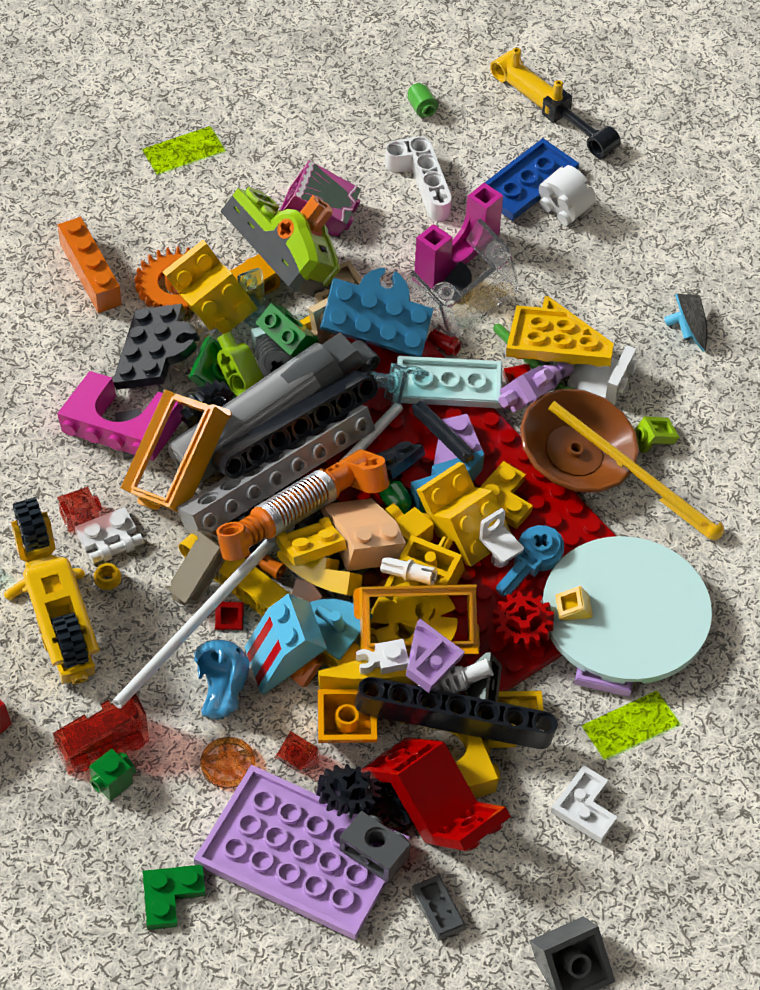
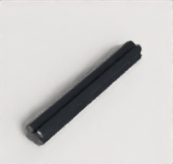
(443, 432)

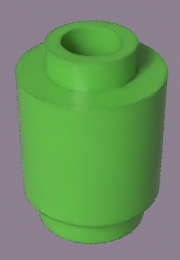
(422, 100)

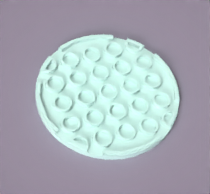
(644, 605)

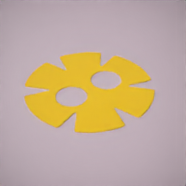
(391, 613)

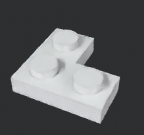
(579, 808)

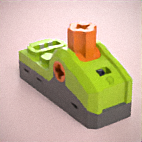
(288, 240)

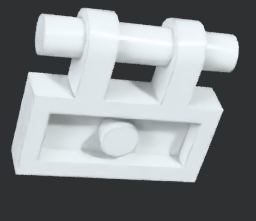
(106, 529)

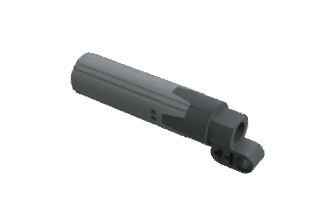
(283, 388)

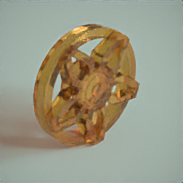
(226, 761)

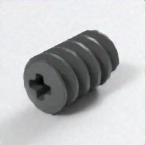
(270, 355)

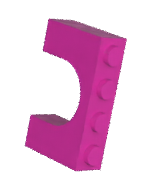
(439, 254)
(84, 410)

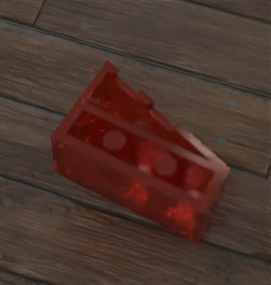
(111, 728)

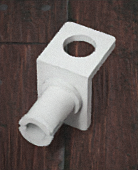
(499, 539)

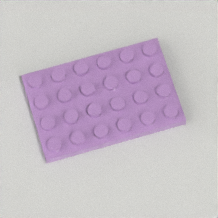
(288, 851)

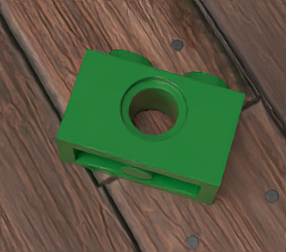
(286, 330)

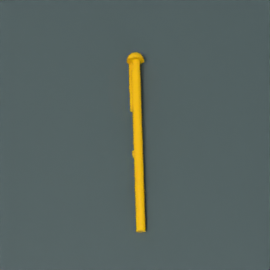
(668, 498)

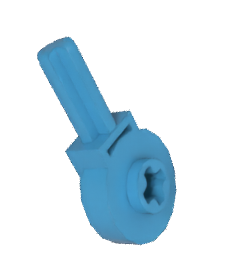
(541, 552)

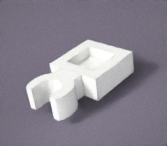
(388, 656)

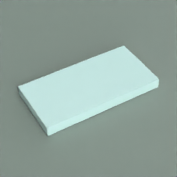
(453, 382)

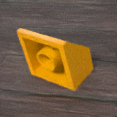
(340, 719)

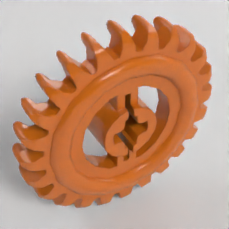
(148, 280)

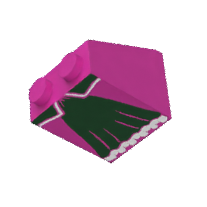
(330, 188)

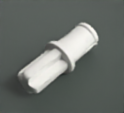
(409, 570)

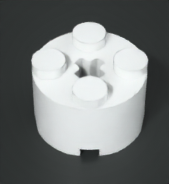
(566, 194)

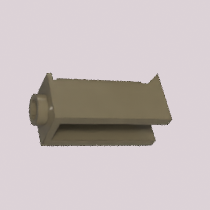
(197, 569)

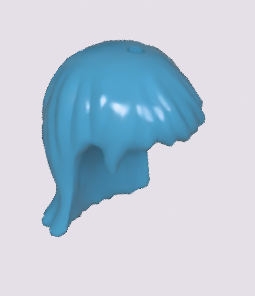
(226, 673)

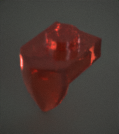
(298, 753)

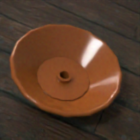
(551, 441)

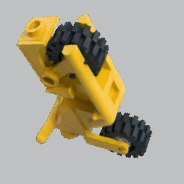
(54, 595)

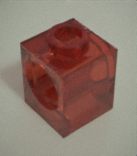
(78, 507)

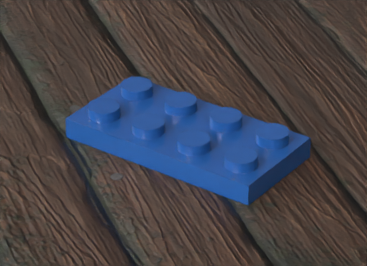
(522, 176)

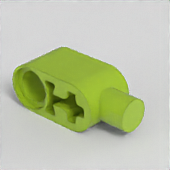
(237, 364)

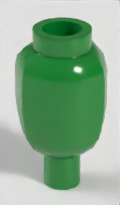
(396, 494)

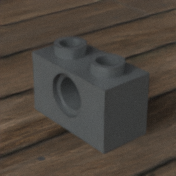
(382, 860)

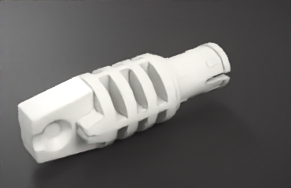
(460, 678)

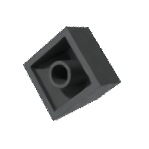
(573, 957)

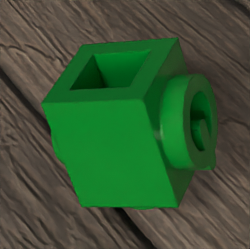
(112, 774)

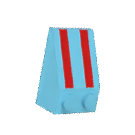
(283, 641)

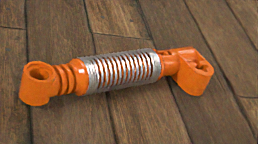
(320, 488)

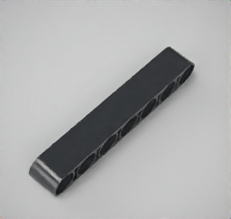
(283, 424)
(469, 709)

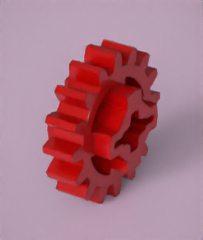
(536, 624)

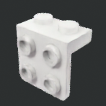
(605, 380)

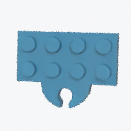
(377, 314)

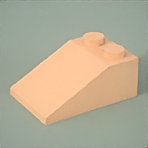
(367, 531)

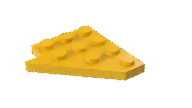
(556, 336)

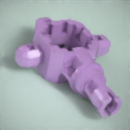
(532, 385)

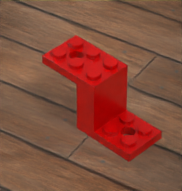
(436, 794)

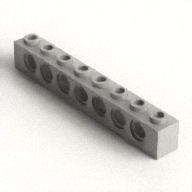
(235, 496)

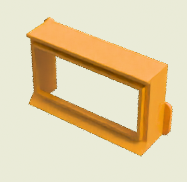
(194, 461)
(362, 610)

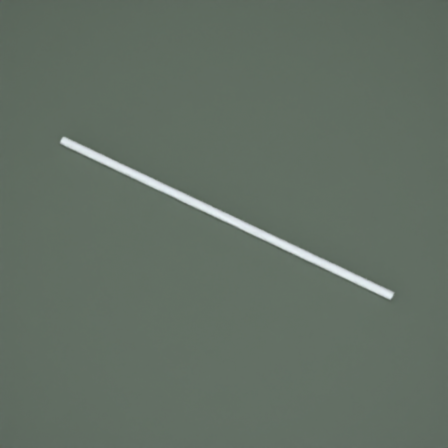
(227, 587)

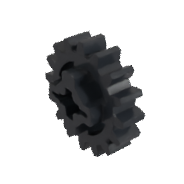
(216, 394)
(348, 791)

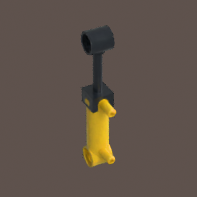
(552, 100)

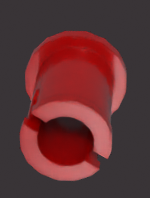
(449, 344)

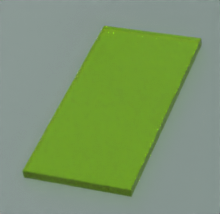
(183, 149)
(630, 724)

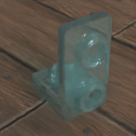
(253, 285)

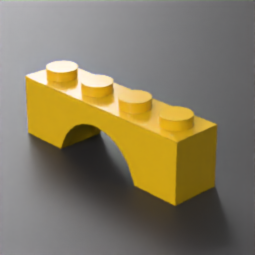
(476, 765)

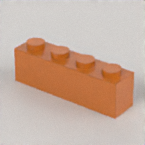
(89, 264)

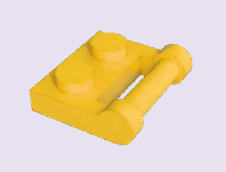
(311, 542)

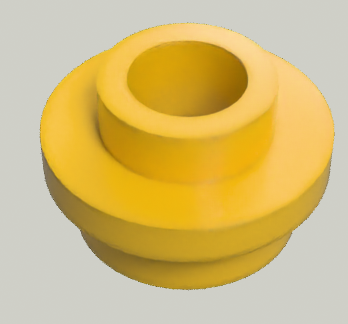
(104, 570)

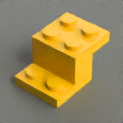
(210, 289)
(459, 509)

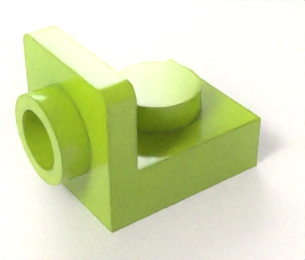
(655, 431)

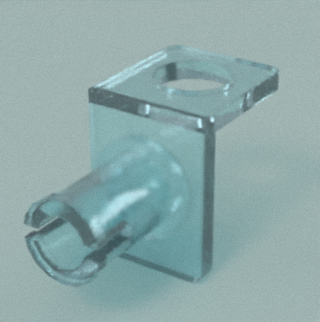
(395, 380)

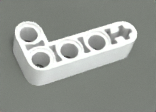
(419, 156)

